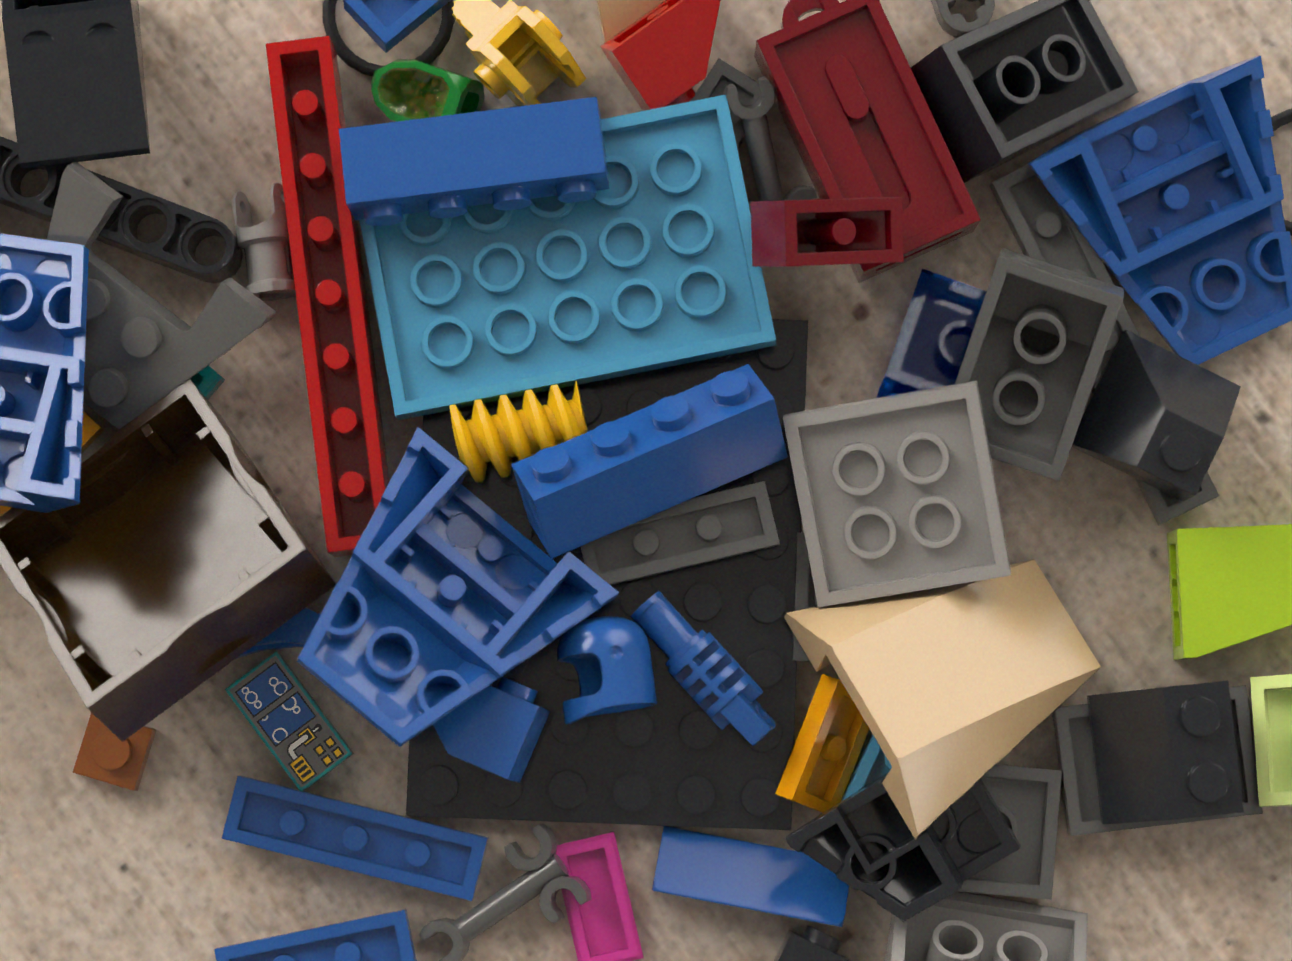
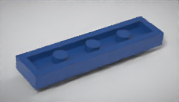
(355, 838)

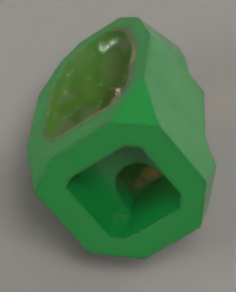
(421, 90)

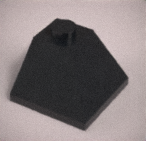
(1157, 417)

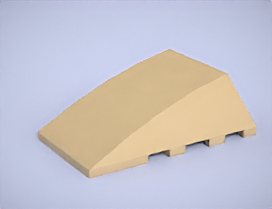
(950, 676)

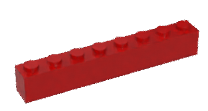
(328, 289)

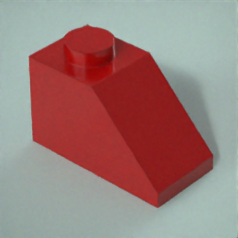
(665, 52)

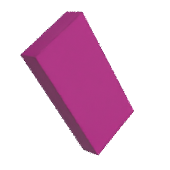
(606, 924)

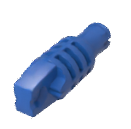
(705, 670)

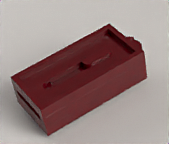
(864, 120)

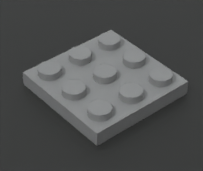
(897, 494)

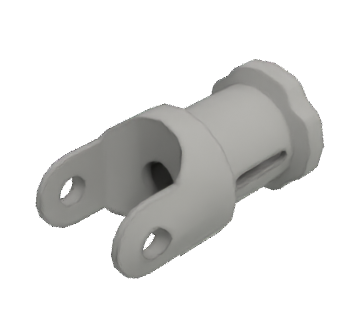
(265, 247)

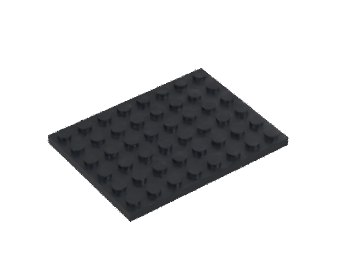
(668, 758)

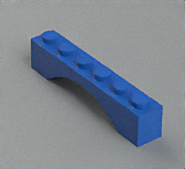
(489, 730)

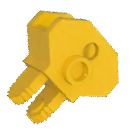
(515, 49)

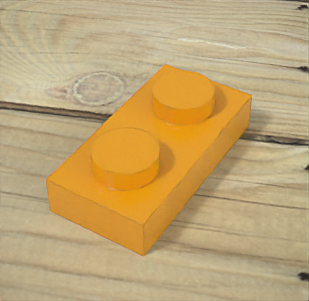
(824, 748)

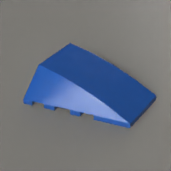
(1186, 209)
(41, 371)
(439, 600)

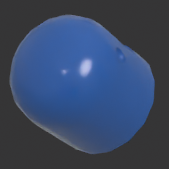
(610, 665)

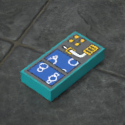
(289, 721)

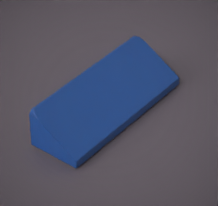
(748, 876)

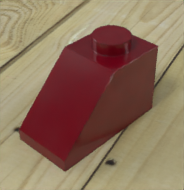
(827, 232)

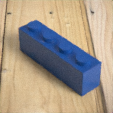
(474, 161)
(650, 460)

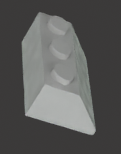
(988, 930)

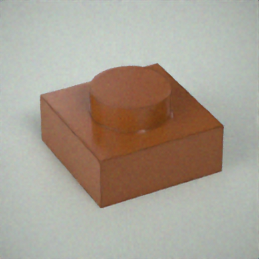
(110, 759)

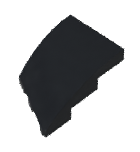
(876, 852)

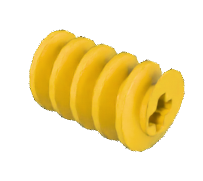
(515, 431)

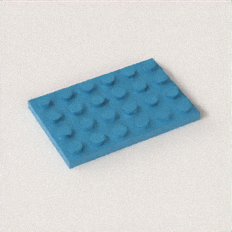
(577, 288)

